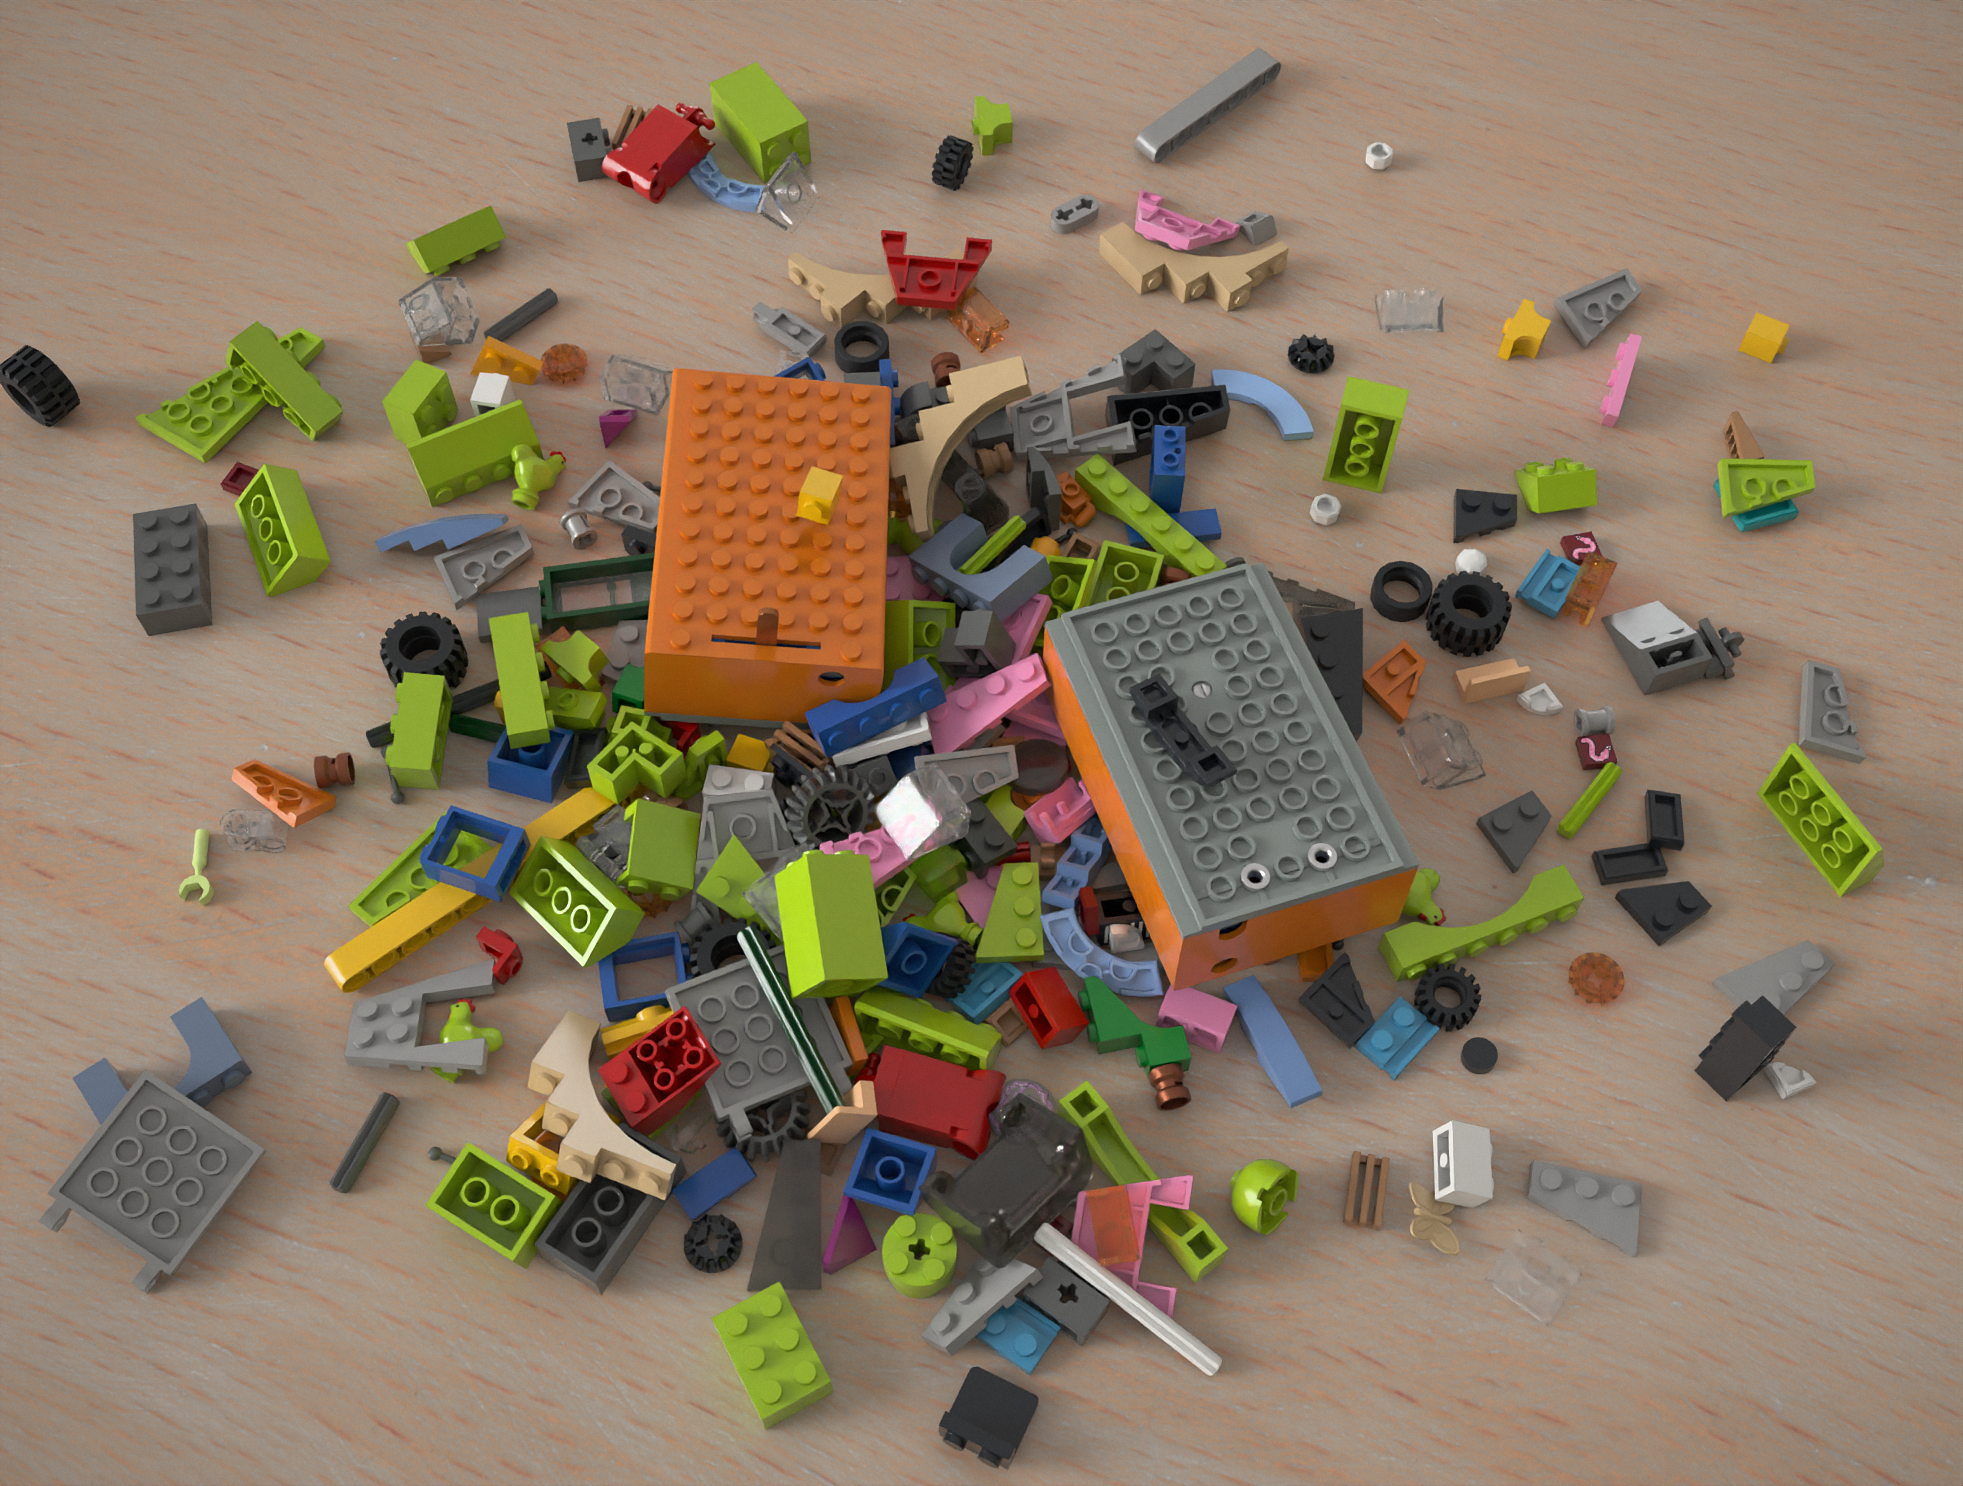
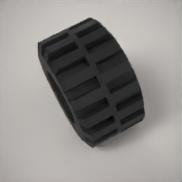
(38, 386)
(1474, 594)
(423, 634)
(721, 944)

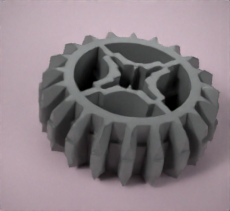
(853, 796)
(772, 1140)

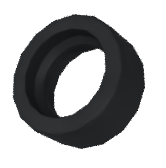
(857, 332)
(1404, 572)

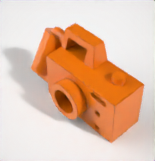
(1075, 502)

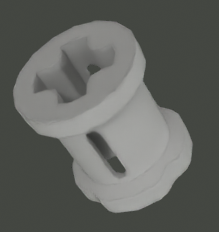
(576, 524)
(1594, 721)

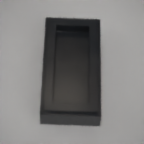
(584, 749)
(1664, 820)
(1629, 863)

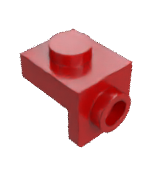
(685, 732)
(501, 946)

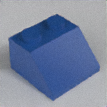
(532, 769)
(913, 957)
(891, 1171)

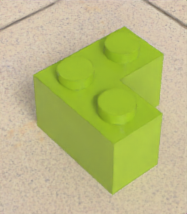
(633, 759)

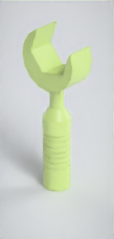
(199, 862)

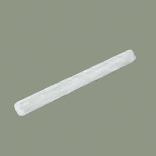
(1128, 1299)

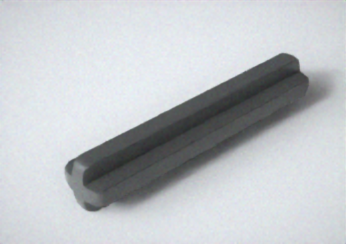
(522, 315)
(364, 1143)

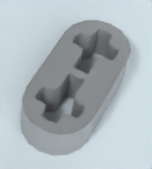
(1074, 214)

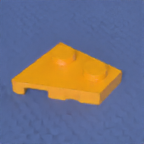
(508, 361)

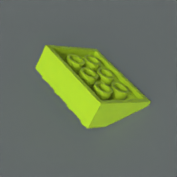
(1821, 822)

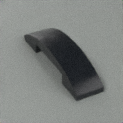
(1178, 735)

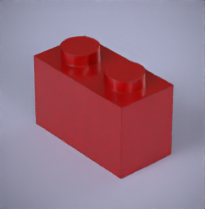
(1048, 1007)

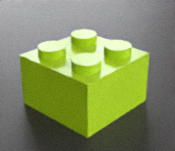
(420, 402)

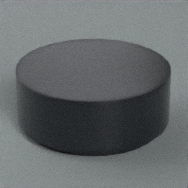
(1479, 1055)

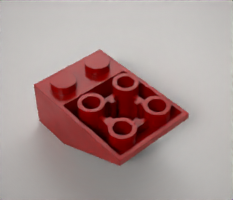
(660, 1072)

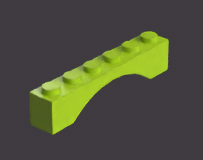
(1121, 498)
(1418, 946)
(1179, 1230)

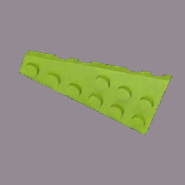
(220, 404)

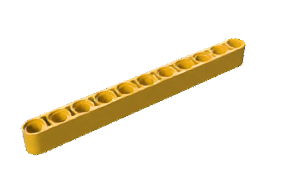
(447, 905)

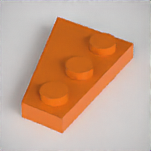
(282, 793)

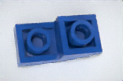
(714, 1183)

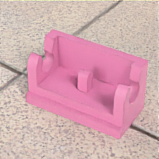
(1060, 812)
(1203, 1016)

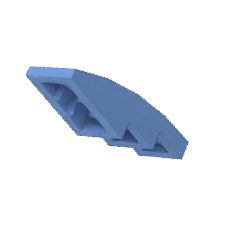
(452, 530)
(1079, 864)
(1273, 1041)

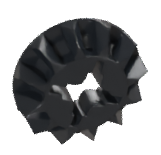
(1306, 361)
(728, 1250)

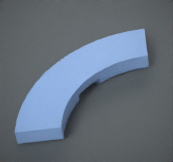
(720, 189)
(1278, 403)
(1088, 959)

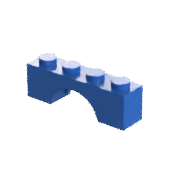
(844, 725)

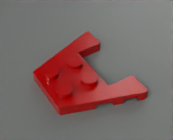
(932, 280)

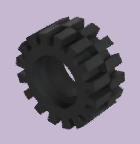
(952, 162)
(956, 970)
(1460, 984)

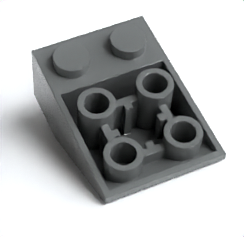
(1658, 647)

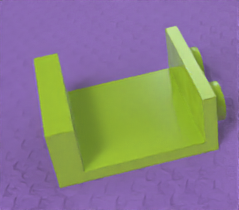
(661, 849)

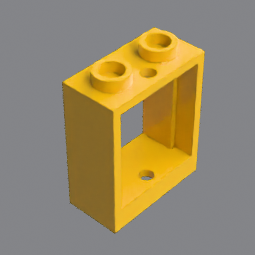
(529, 1155)

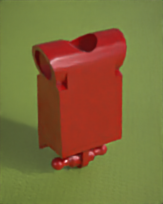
(660, 151)
(933, 1099)

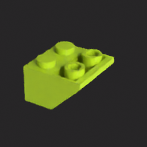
(1557, 485)

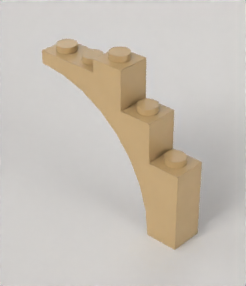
(1189, 275)
(849, 294)
(972, 398)
(591, 1138)

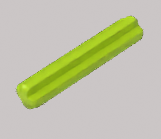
(993, 546)
(1589, 800)

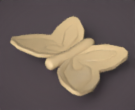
(1430, 1220)

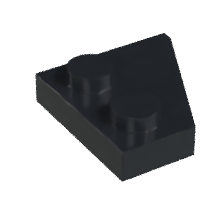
(1664, 908)

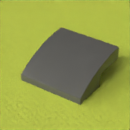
(1043, 486)
(508, 603)

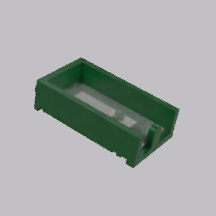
(596, 592)

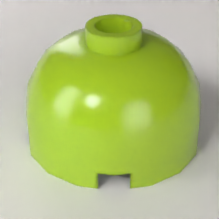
(1262, 1193)

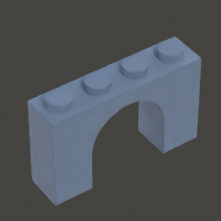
(997, 590)
(212, 1067)

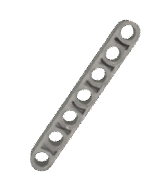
(1207, 105)

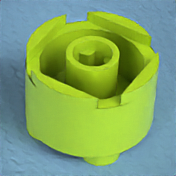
(935, 1269)

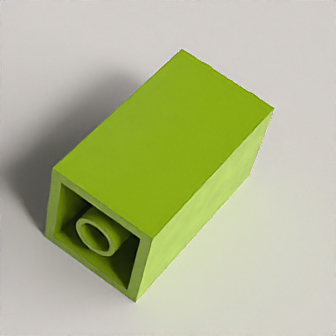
(759, 120)
(830, 925)

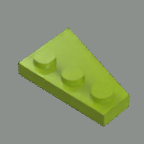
(1762, 482)
(729, 878)
(1014, 920)

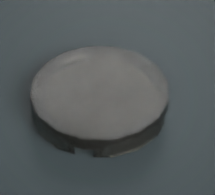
(1040, 767)

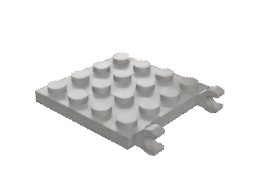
(751, 1041)
(155, 1176)

